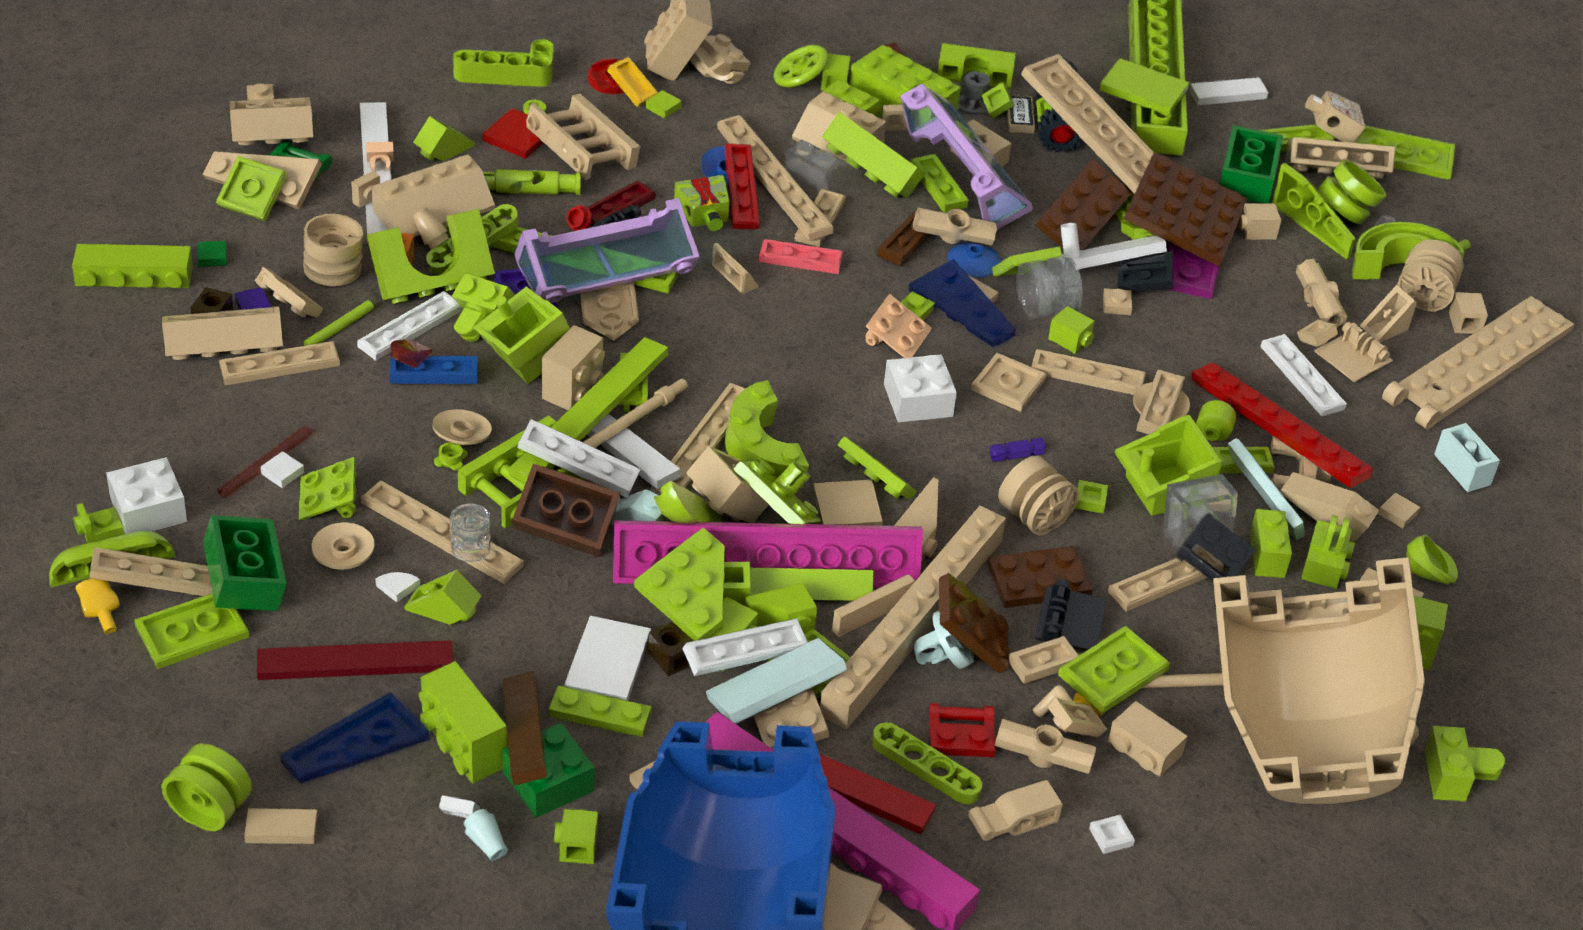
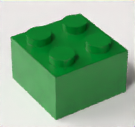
(568, 774)

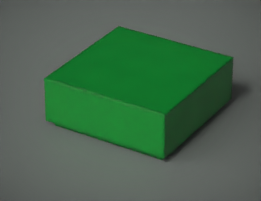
(212, 253)

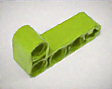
(506, 67)

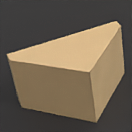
(1390, 316)

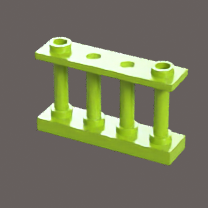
(495, 464)

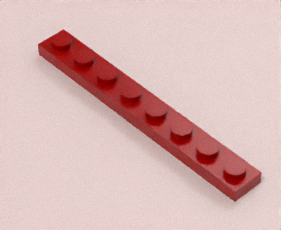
(1282, 425)

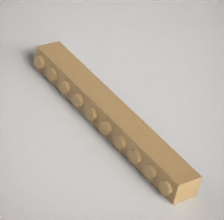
(909, 619)

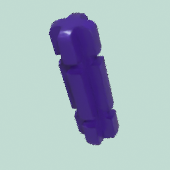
(1017, 449)

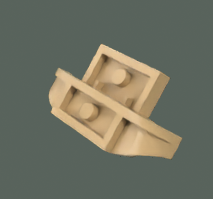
(718, 57)

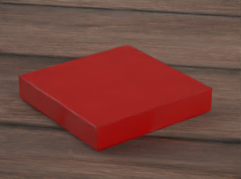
(512, 134)

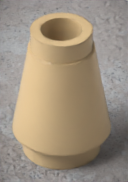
(430, 228)

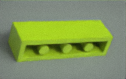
(873, 155)
(132, 265)

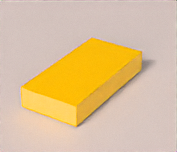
(632, 81)

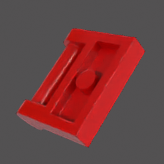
(962, 738)

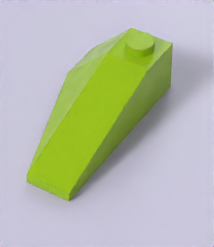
(1308, 208)

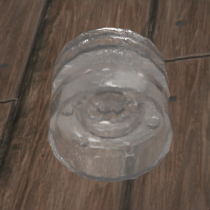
(1049, 286)

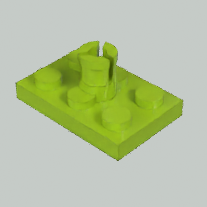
(780, 491)

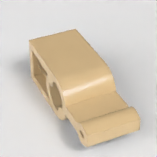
(1018, 811)

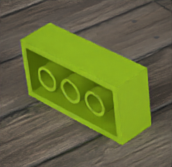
(890, 75)

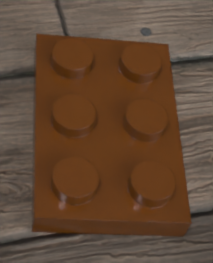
(1024, 576)
(973, 623)

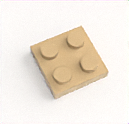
(794, 711)

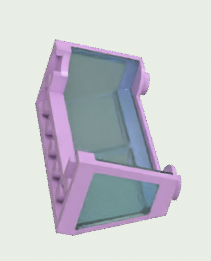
(937, 119)
(607, 253)

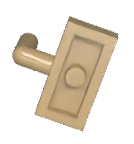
(1069, 714)

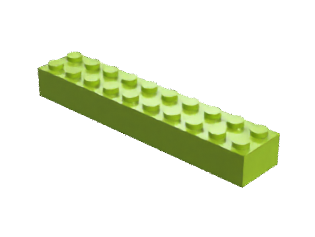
(1158, 45)

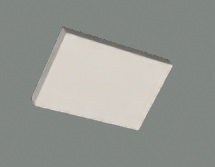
(608, 658)

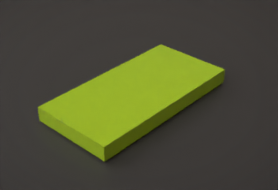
(1413, 152)

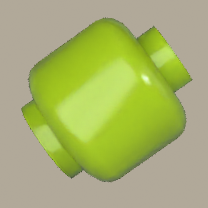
(1216, 420)

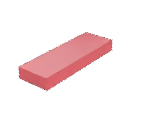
(801, 256)

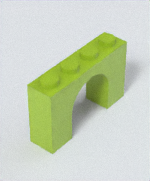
(399, 278)

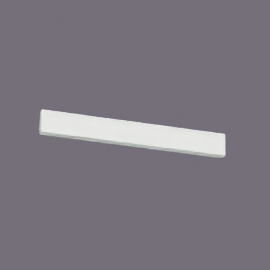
(374, 129)

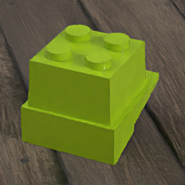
(523, 331)
(1166, 457)

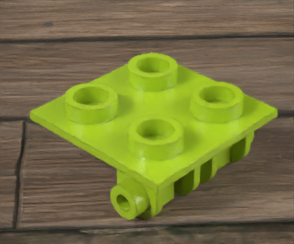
(328, 490)

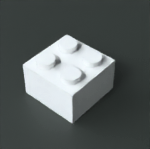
(920, 388)
(147, 496)

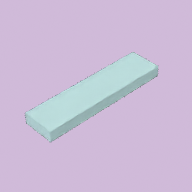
(1265, 487)

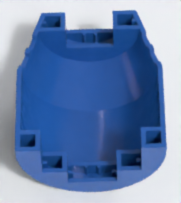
(726, 837)

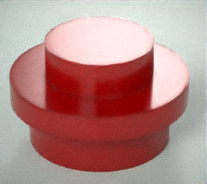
(579, 218)

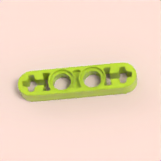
(495, 216)
(930, 759)

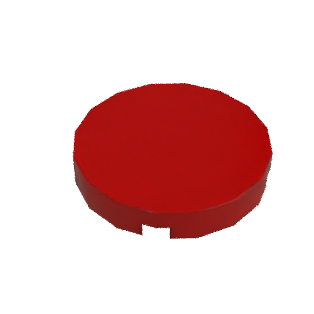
(600, 78)

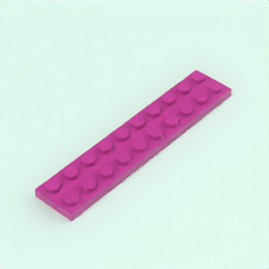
(884, 549)

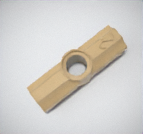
(954, 226)
(1321, 293)
(1045, 746)

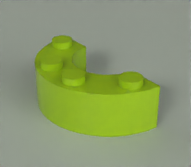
(1391, 245)
(745, 434)

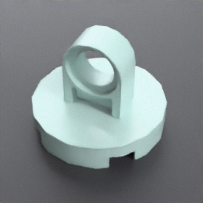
(946, 647)

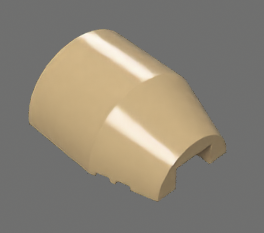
(1324, 683)

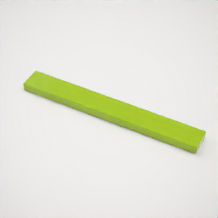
(599, 400)

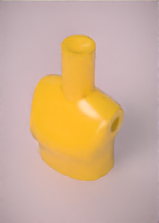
(98, 601)

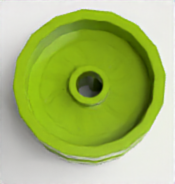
(1352, 191)
(207, 787)

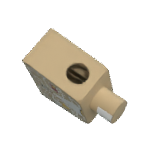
(1337, 116)

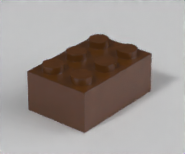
(566, 510)

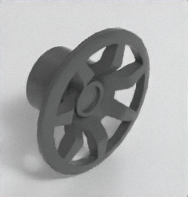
(974, 87)

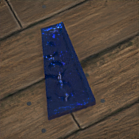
(964, 302)
(361, 736)

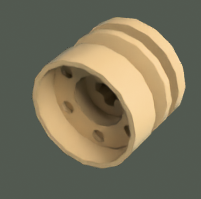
(333, 250)
(1431, 274)
(1038, 495)

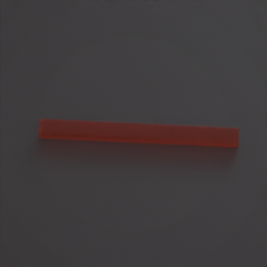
(255, 468)

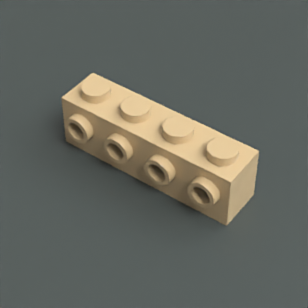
(1326, 155)
(222, 332)

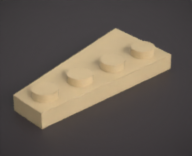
(296, 186)

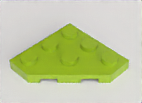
(689, 585)

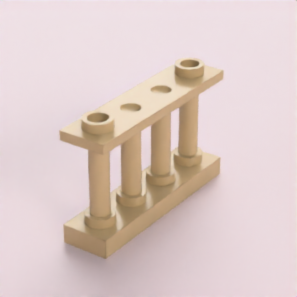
(587, 120)

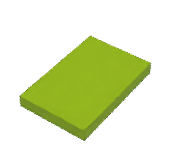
(1144, 86)
(189, 630)
(1114, 669)

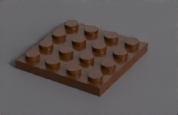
(1186, 208)

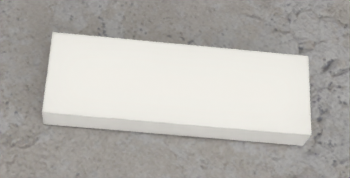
(1228, 91)

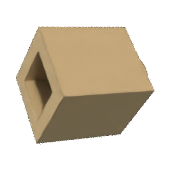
(1260, 221)
(1467, 312)

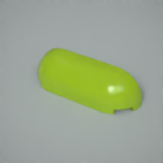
(684, 506)
(75, 562)

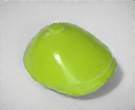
(1431, 561)

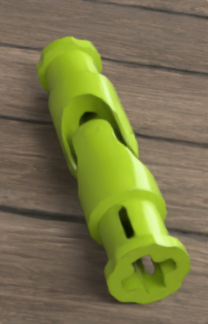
(549, 182)

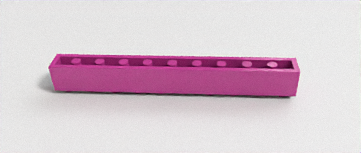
(878, 850)

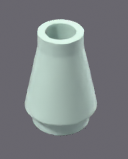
(485, 833)

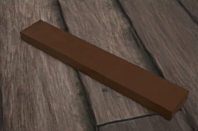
(524, 728)

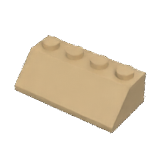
(442, 189)

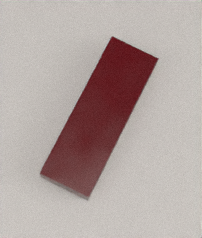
(633, 194)

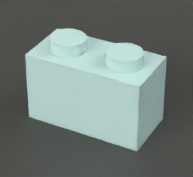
(1466, 457)

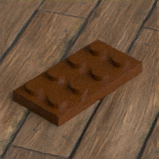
(1087, 202)

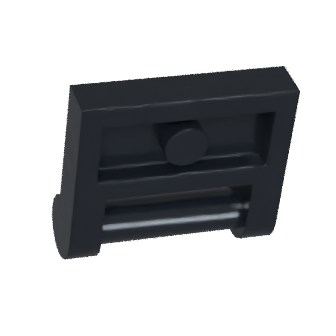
(1147, 273)
(1218, 542)

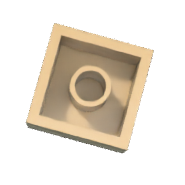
(572, 367)
(725, 489)

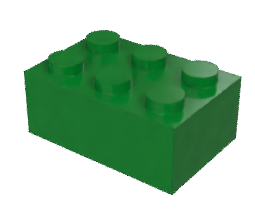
(1251, 163)
(244, 563)

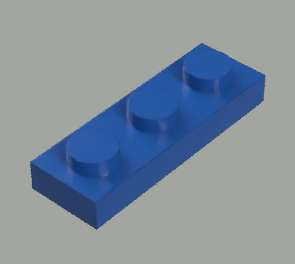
(436, 371)

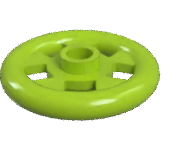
(800, 66)

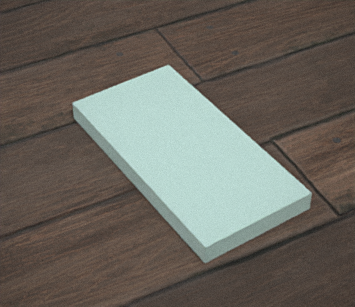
(776, 680)

